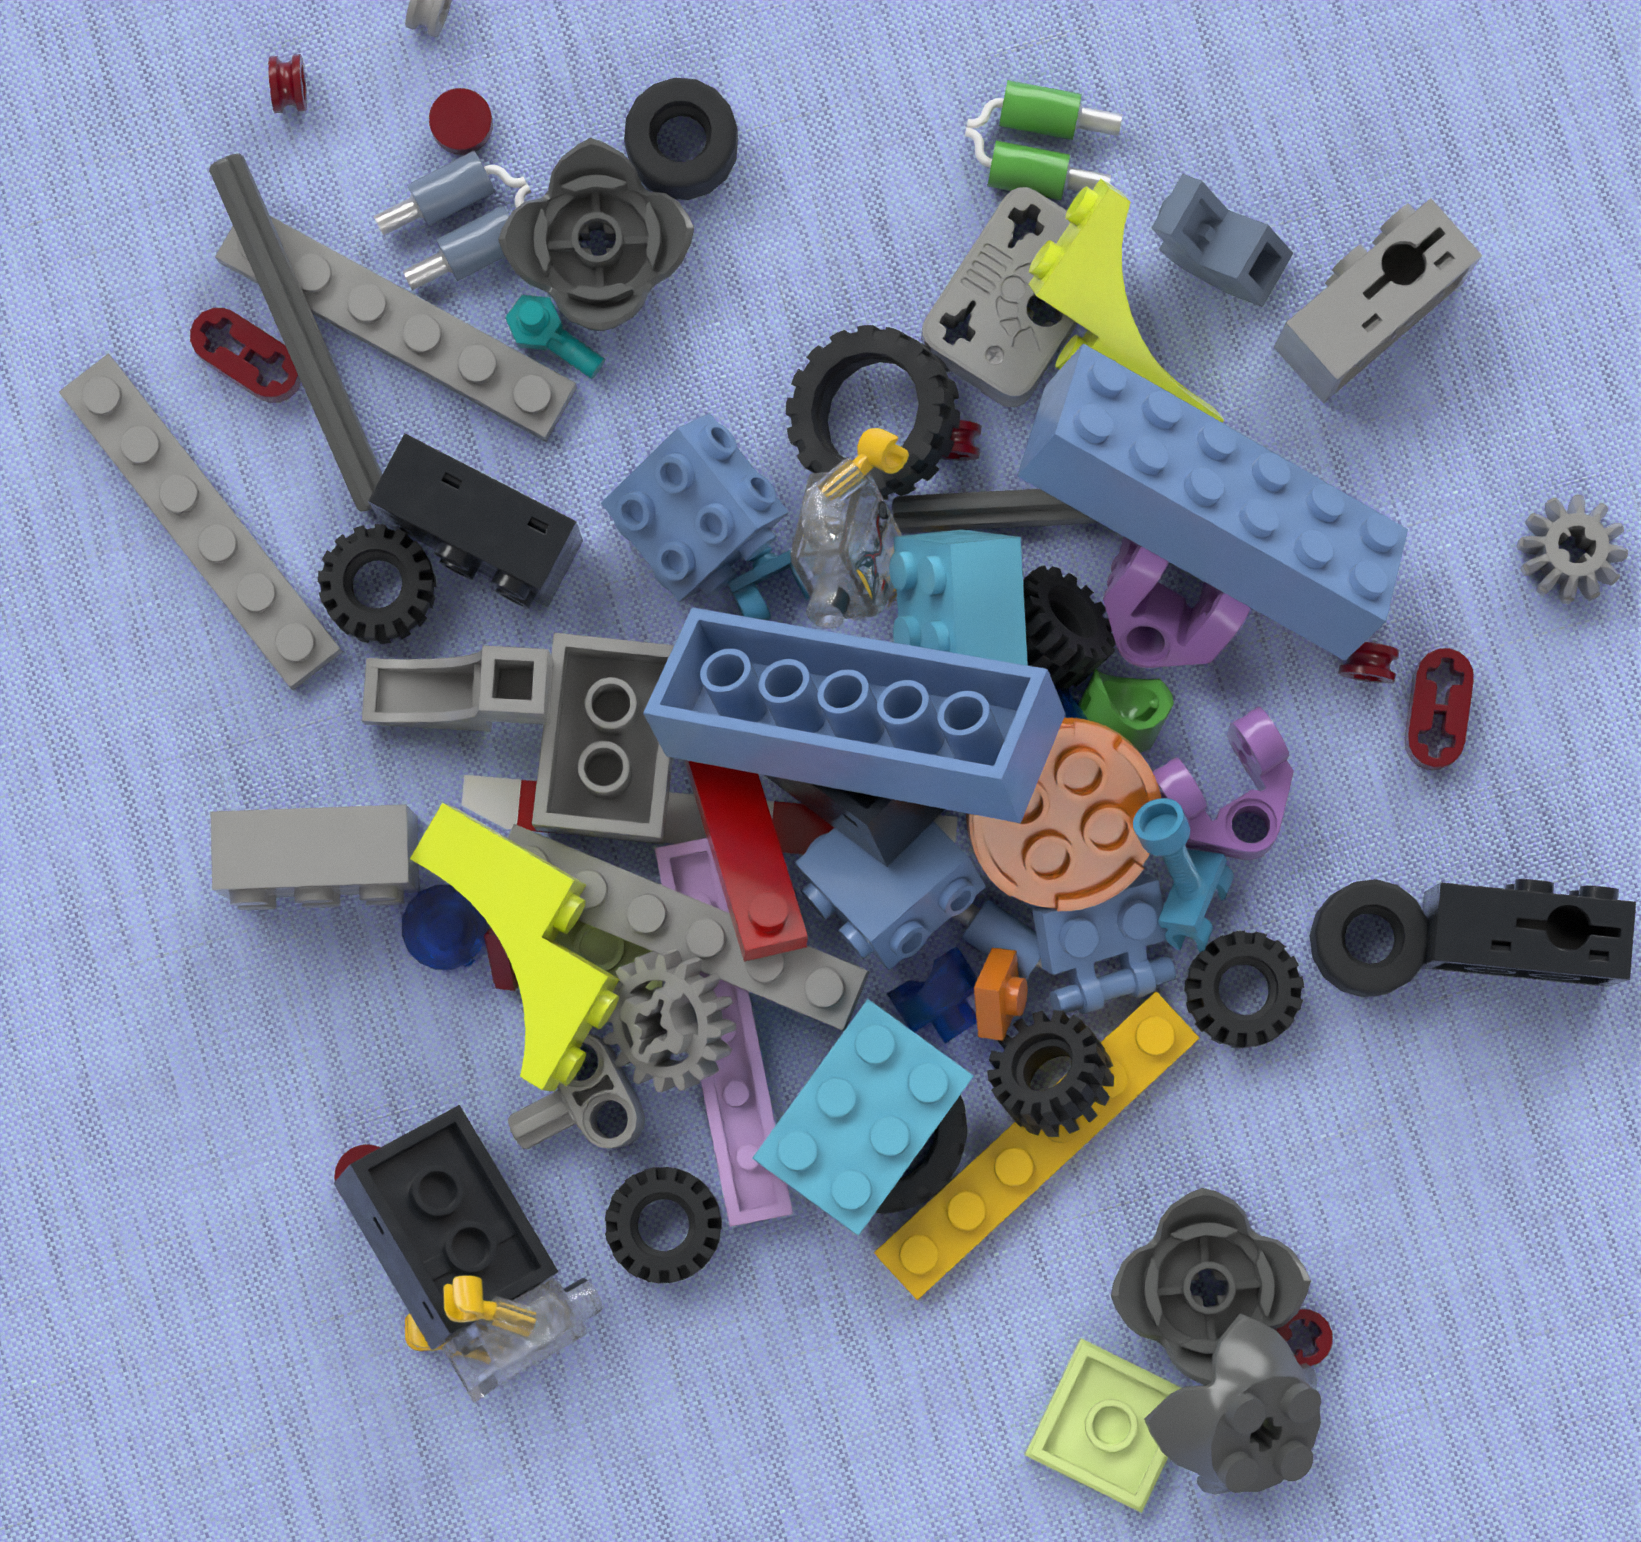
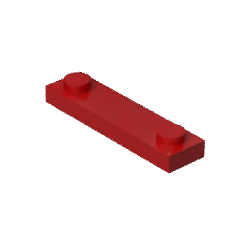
(748, 860)

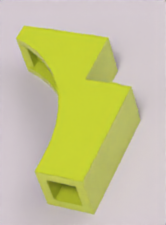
(1086, 283)
(526, 908)

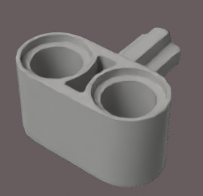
(580, 1105)

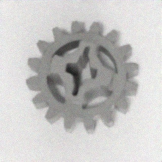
(669, 1021)

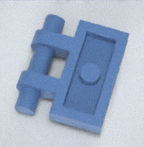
(1116, 927)

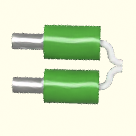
(1046, 113)

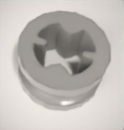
(429, 14)

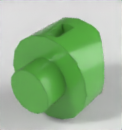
(1128, 706)

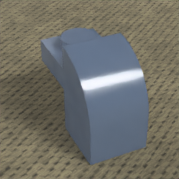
(1218, 244)

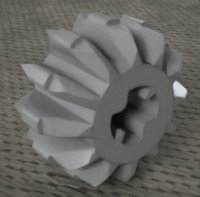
(1588, 535)

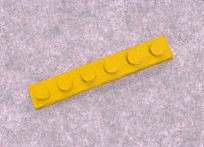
(1023, 1161)

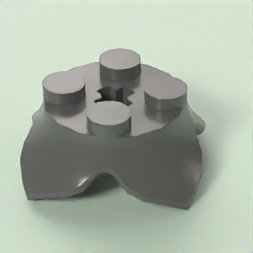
(589, 192)
(1198, 1234)
(1247, 1423)

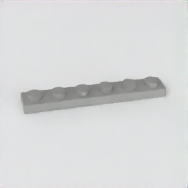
(417, 333)
(200, 522)
(670, 920)

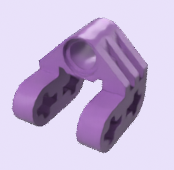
(1155, 623)
(1265, 760)

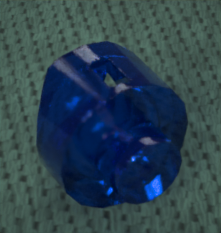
(444, 929)
(940, 998)

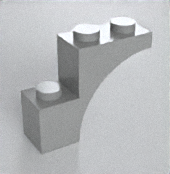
(460, 690)

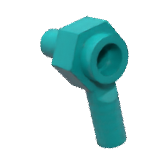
(538, 327)

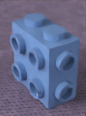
(696, 509)
(892, 906)

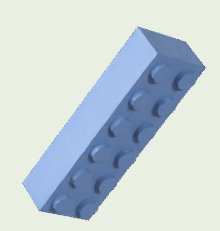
(1213, 502)
(856, 714)

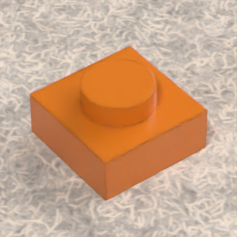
(999, 994)

